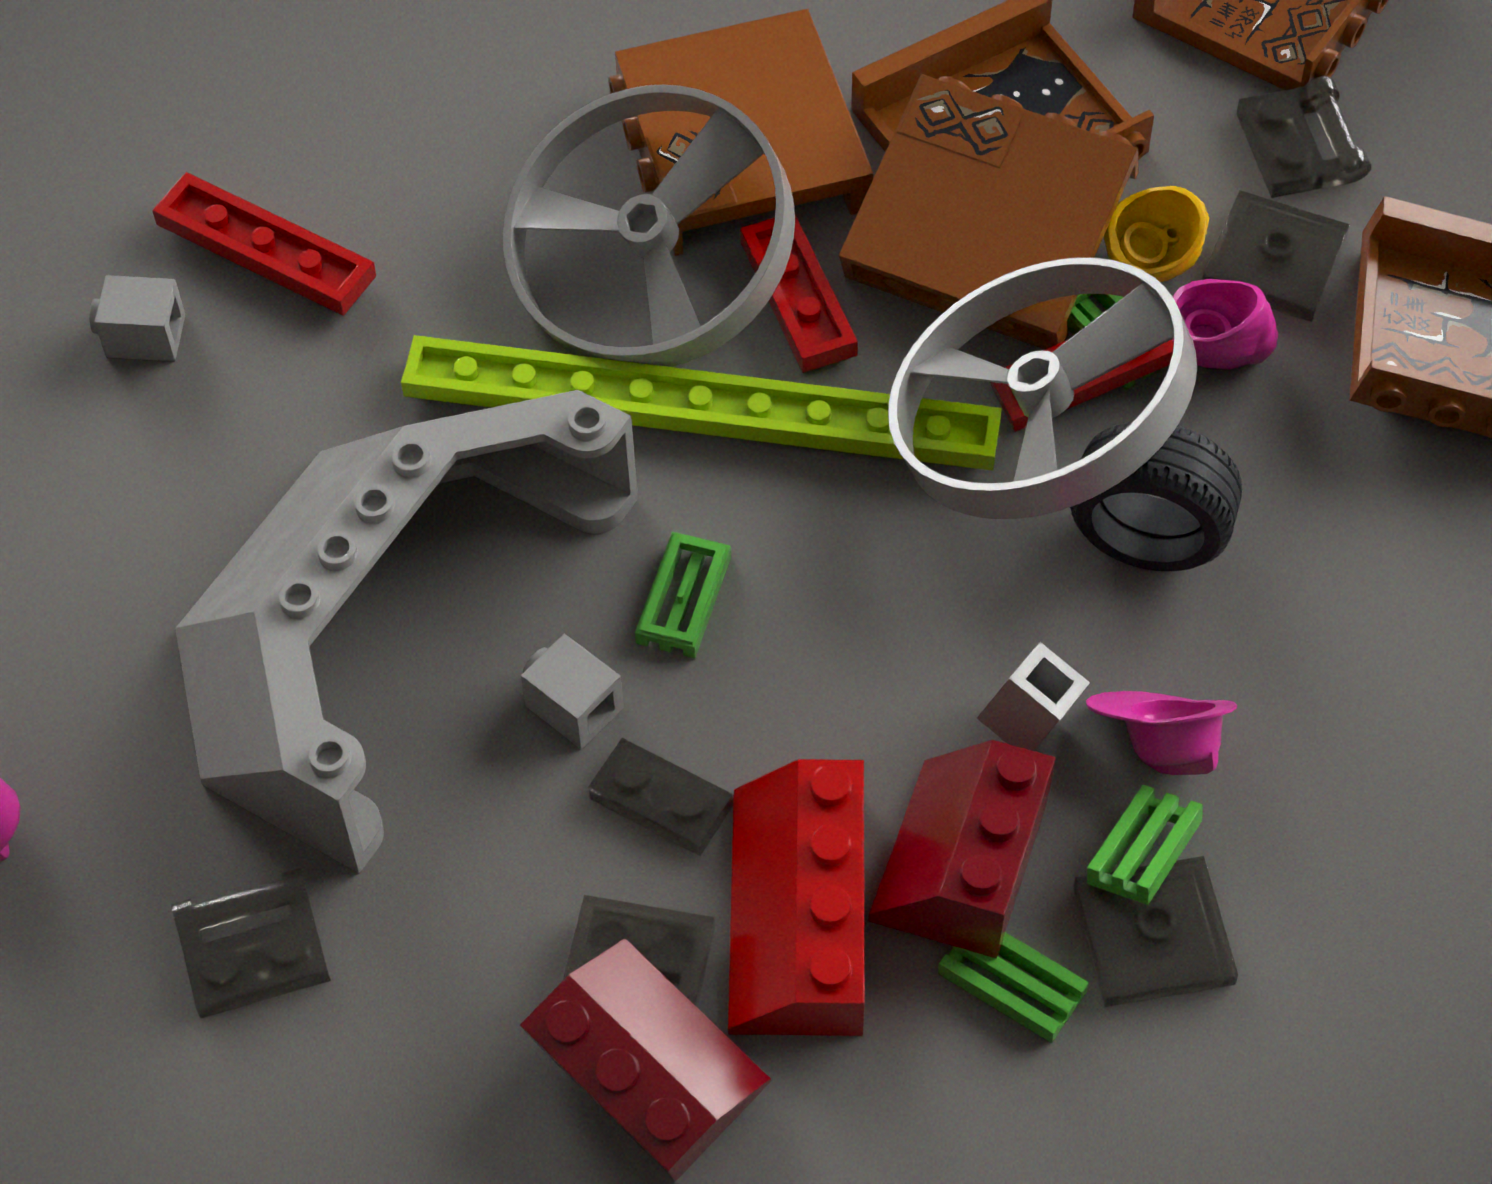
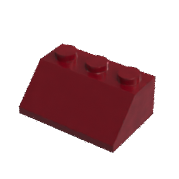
(965, 846)
(646, 1055)

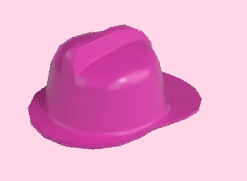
(1167, 730)

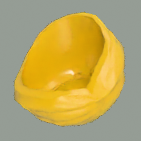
(1158, 231)

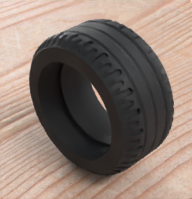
(1159, 533)

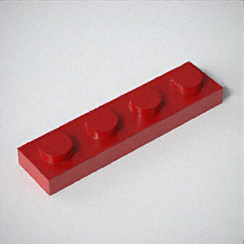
(265, 243)

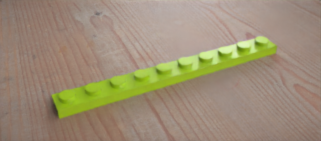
(702, 401)

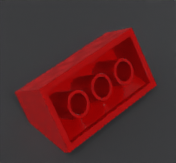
(798, 902)

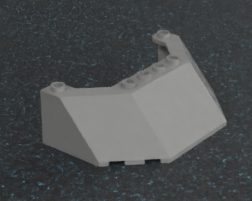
(252, 629)

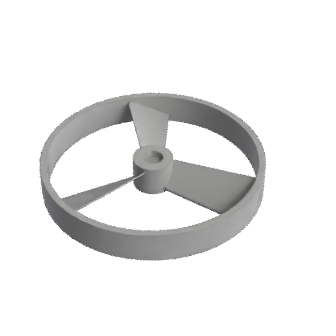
(651, 222)
(1047, 381)

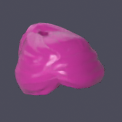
(1227, 322)

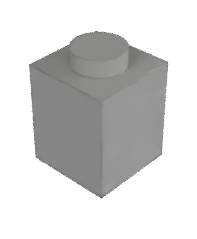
(138, 318)
(571, 690)
(1033, 699)

